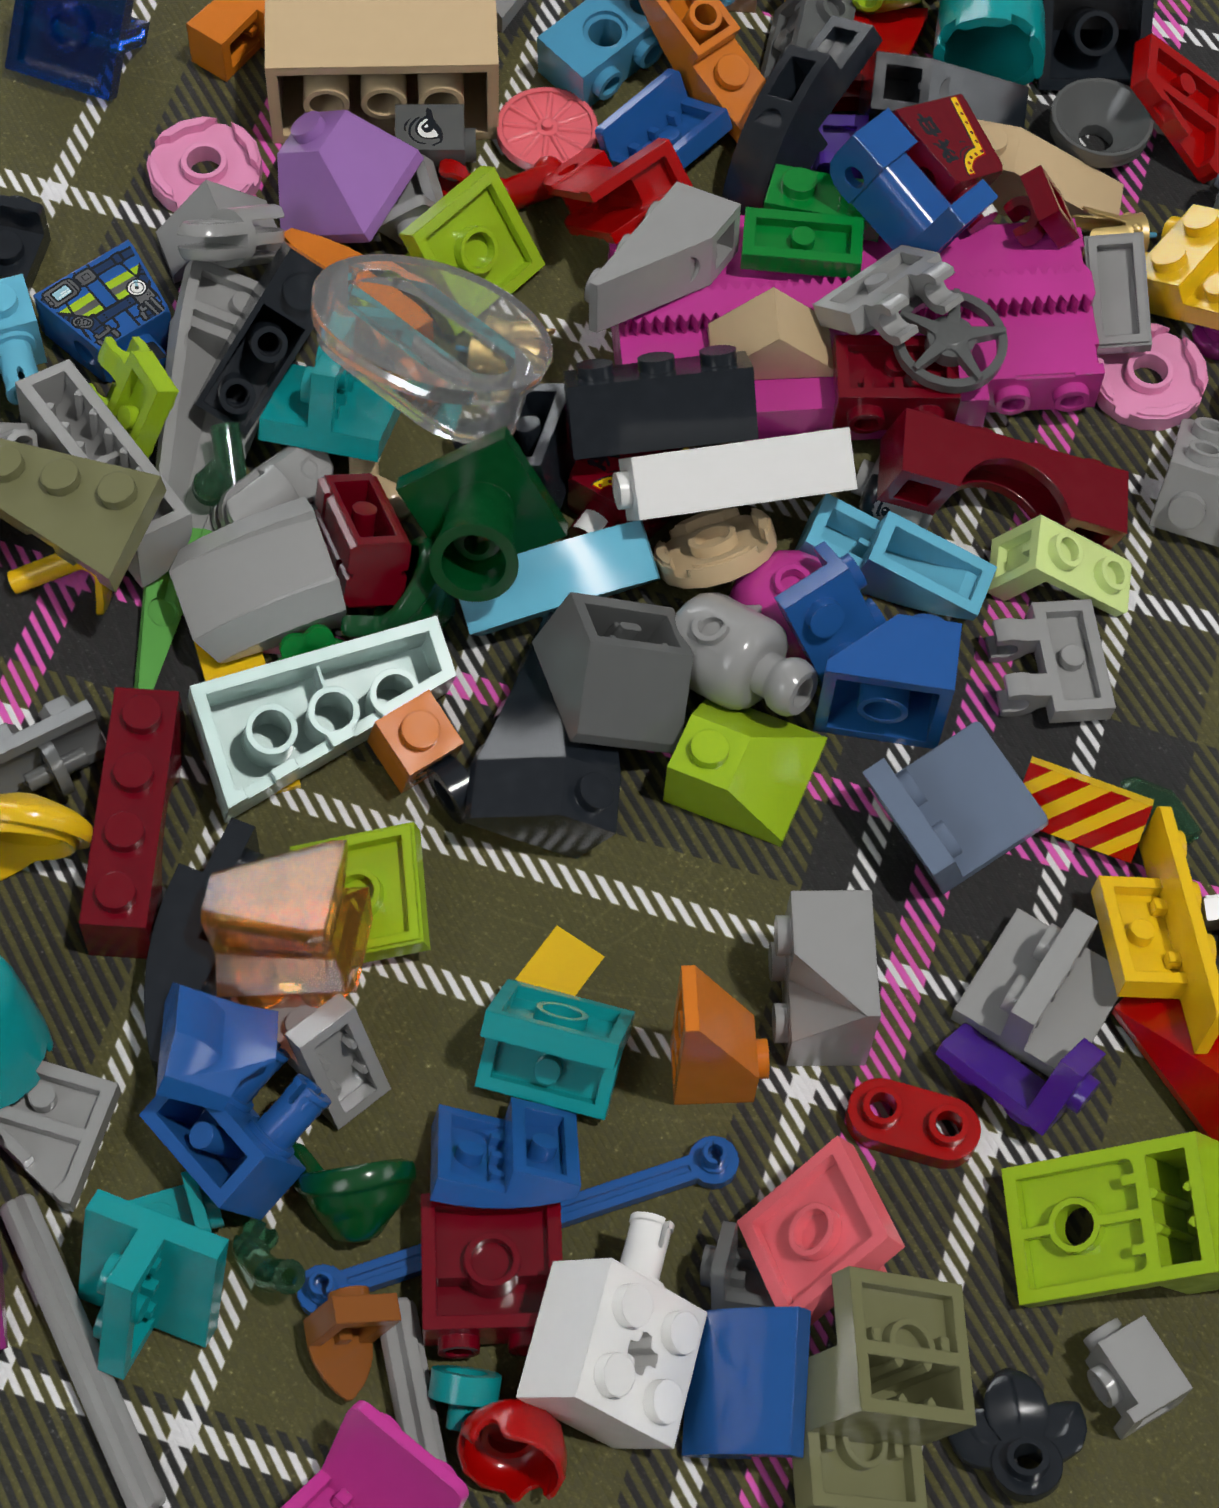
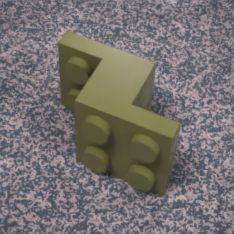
(883, 1391)

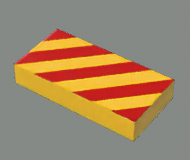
(1088, 809)

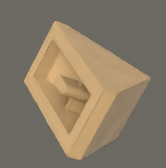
(777, 336)

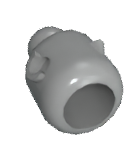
(743, 656)

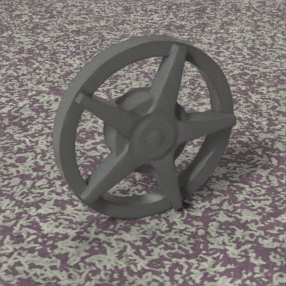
(951, 344)

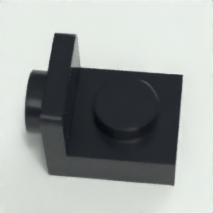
(22, 237)

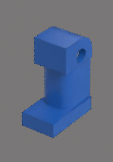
(895, 191)

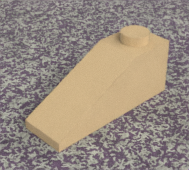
(1077, 181)

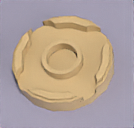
(715, 548)

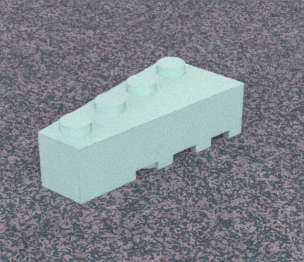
(310, 708)

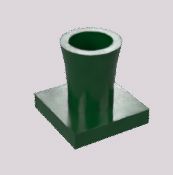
(481, 512)

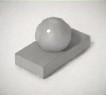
(1121, 292)

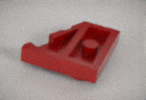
(1181, 103)

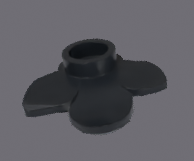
(1017, 1426)

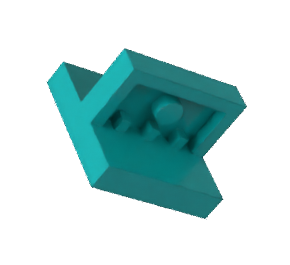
(328, 412)
(553, 1048)
(147, 1276)

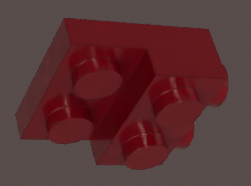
(485, 1274)

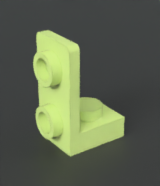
(1054, 554)

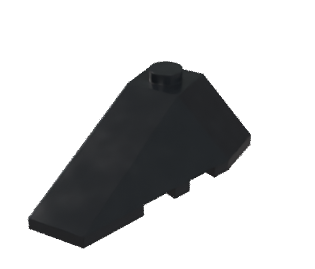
(535, 780)

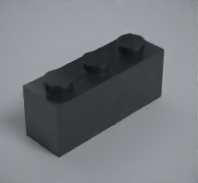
(660, 402)

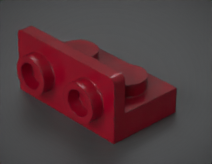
(876, 389)

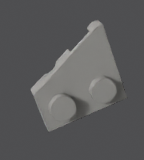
(59, 1129)

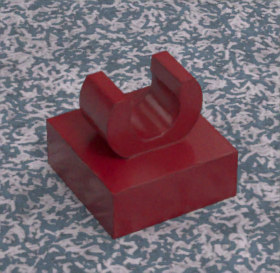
(1046, 211)

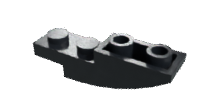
(794, 106)
(178, 942)

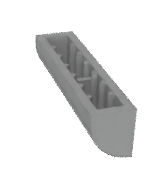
(77, 422)

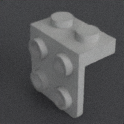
(1191, 485)

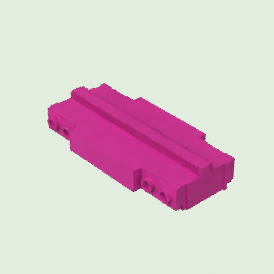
(1034, 289)

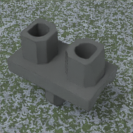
(51, 748)

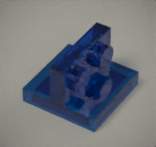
(74, 42)

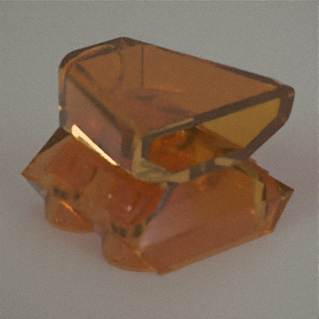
(288, 927)

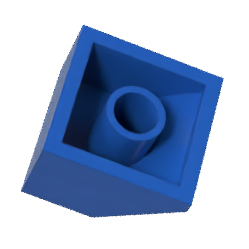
(893, 682)

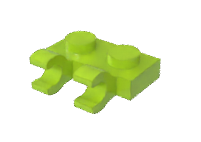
(141, 390)

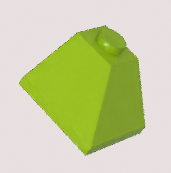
(743, 769)

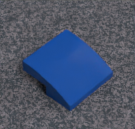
(505, 1161)
(749, 1385)

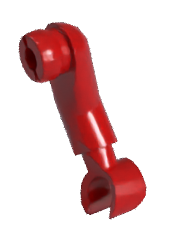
(523, 188)

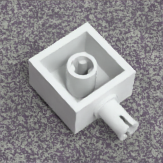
(615, 1344)

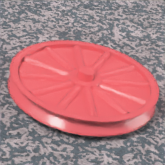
(545, 124)

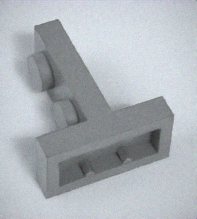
(333, 1052)

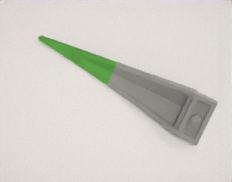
(202, 322)

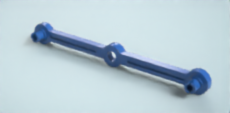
(710, 1164)

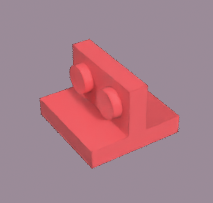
(818, 1225)

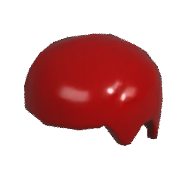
(513, 1449)

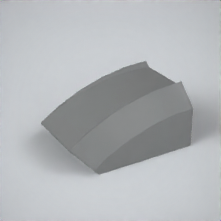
(257, 582)

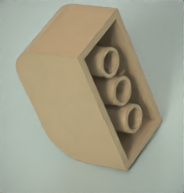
(381, 55)

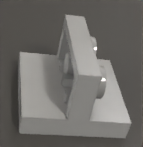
(1040, 990)

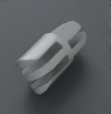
(232, 236)
(280, 479)

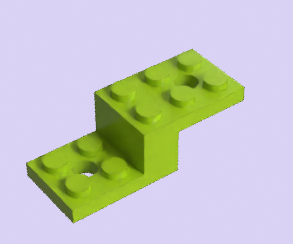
(1150, 1215)

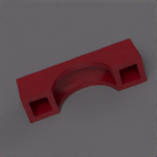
(933, 457)
(129, 823)

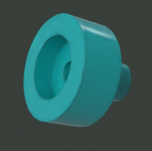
(463, 1390)

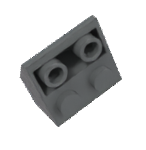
(617, 672)

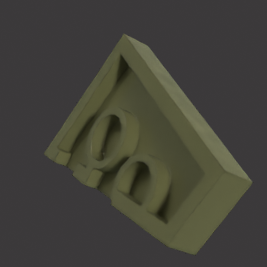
(78, 506)

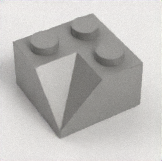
(827, 978)

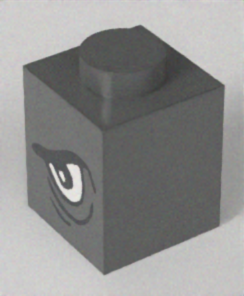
(436, 132)

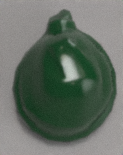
(420, 600)
(354, 1199)

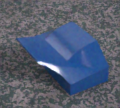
(211, 1046)

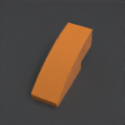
(226, 35)

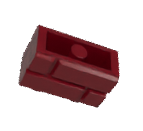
(363, 539)

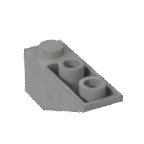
(668, 256)

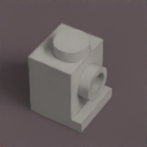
(1134, 1373)

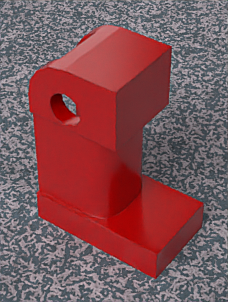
(610, 199)

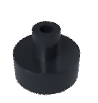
(450, 786)

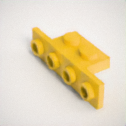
(1158, 931)

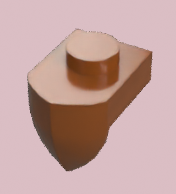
(343, 1335)

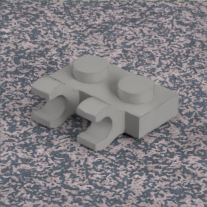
(886, 287)
(1069, 662)

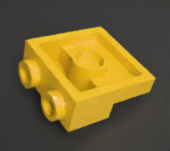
(1186, 268)

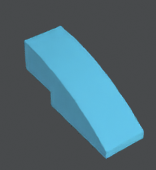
(901, 559)
(588, 564)

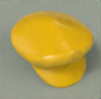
(38, 831)

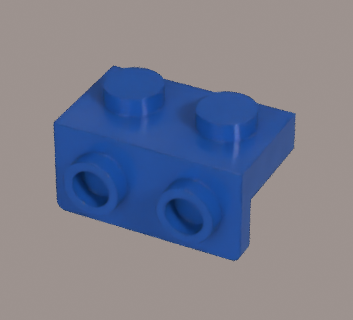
(667, 113)
(828, 608)

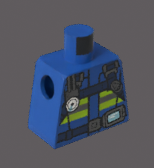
(103, 300)

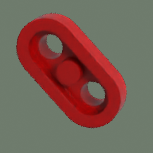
(912, 1127)

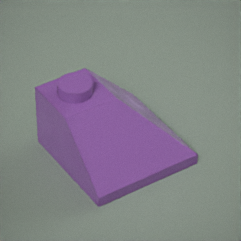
(341, 175)

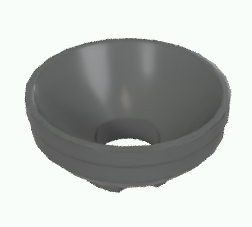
(1103, 110)

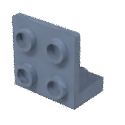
(958, 805)

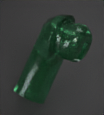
(265, 1270)

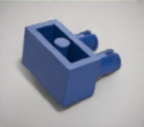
(235, 1153)

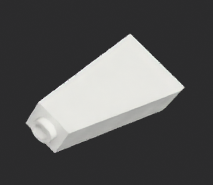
(735, 474)

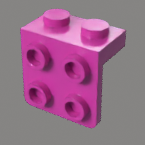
(379, 1468)

